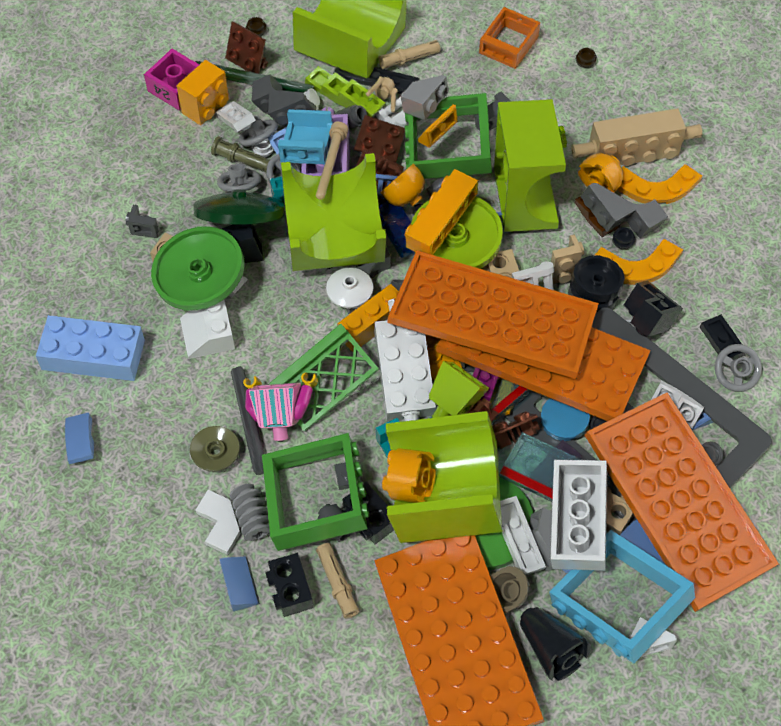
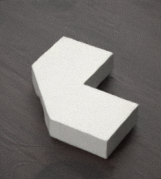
(226, 529)

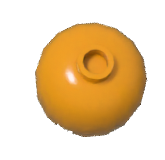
(603, 170)
(405, 188)

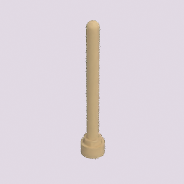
(338, 133)

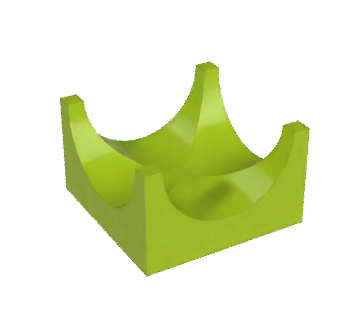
(340, 227)

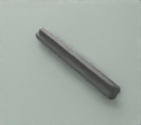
(250, 426)

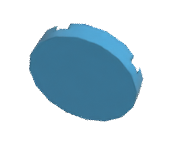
(563, 421)

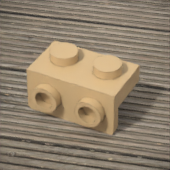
(565, 260)

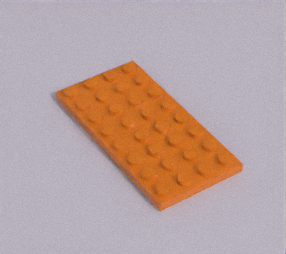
(494, 314)
(602, 383)
(681, 499)
(457, 636)

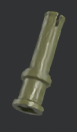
(234, 152)

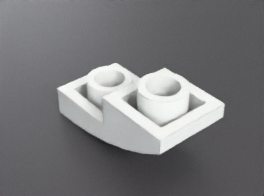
(686, 405)

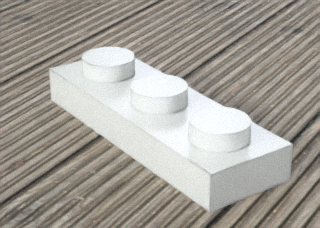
(236, 116)
(520, 538)

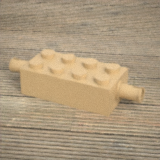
(639, 137)

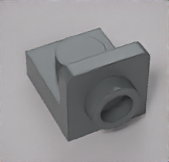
(141, 225)

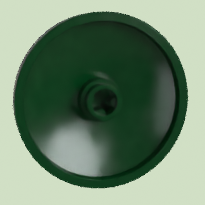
(239, 208)

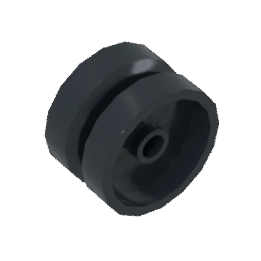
(597, 280)

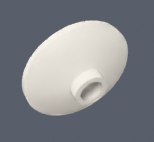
(349, 295)

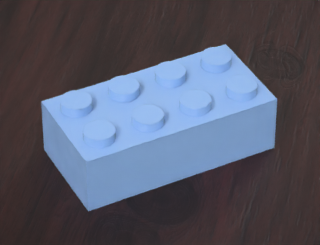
(90, 348)

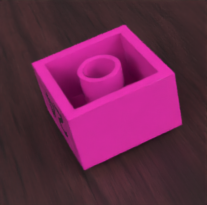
(166, 74)

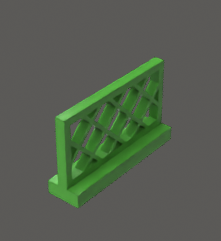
(314, 358)

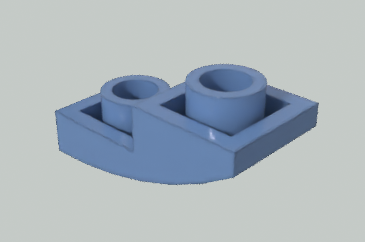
(78, 438)

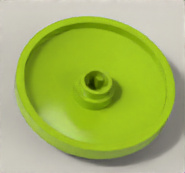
(474, 237)

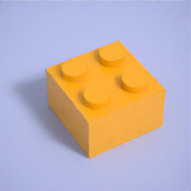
(203, 92)

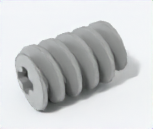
(250, 511)

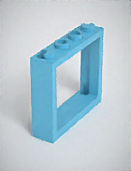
(656, 571)

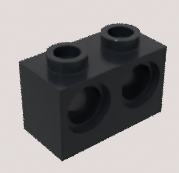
(377, 512)
(293, 584)

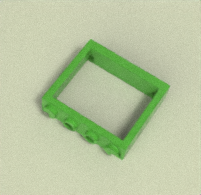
(468, 165)
(322, 528)

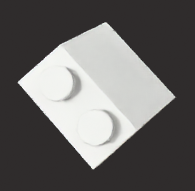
(207, 331)

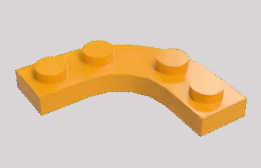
(665, 191)
(647, 269)

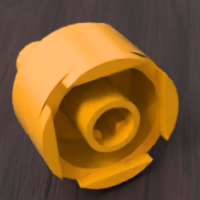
(409, 475)

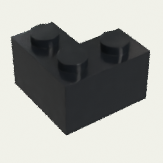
(651, 309)

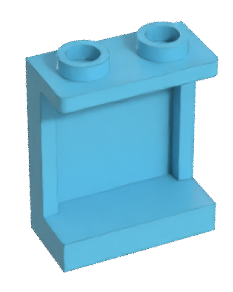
(306, 137)

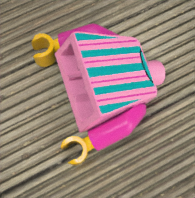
(278, 404)

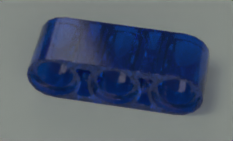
(395, 223)

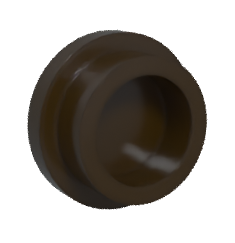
(256, 26)
(586, 57)

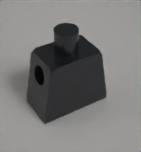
(248, 241)

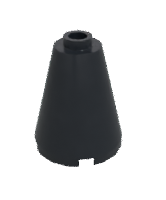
(553, 643)

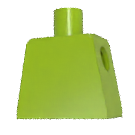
(455, 390)

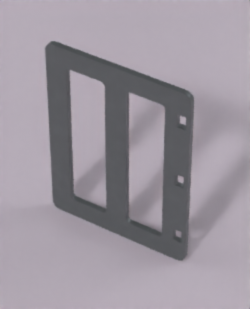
(750, 437)

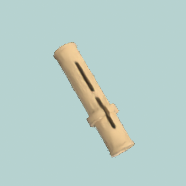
(402, 56)
(340, 588)

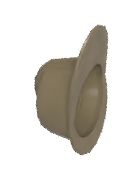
(510, 587)

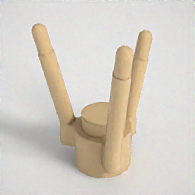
(384, 89)

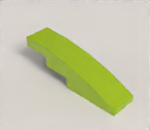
(343, 92)

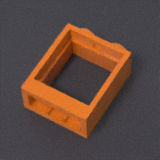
(503, 51)

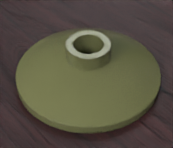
(214, 439)

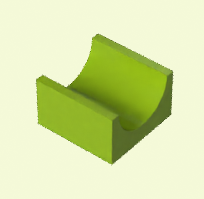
(349, 32)
(524, 157)
(466, 478)

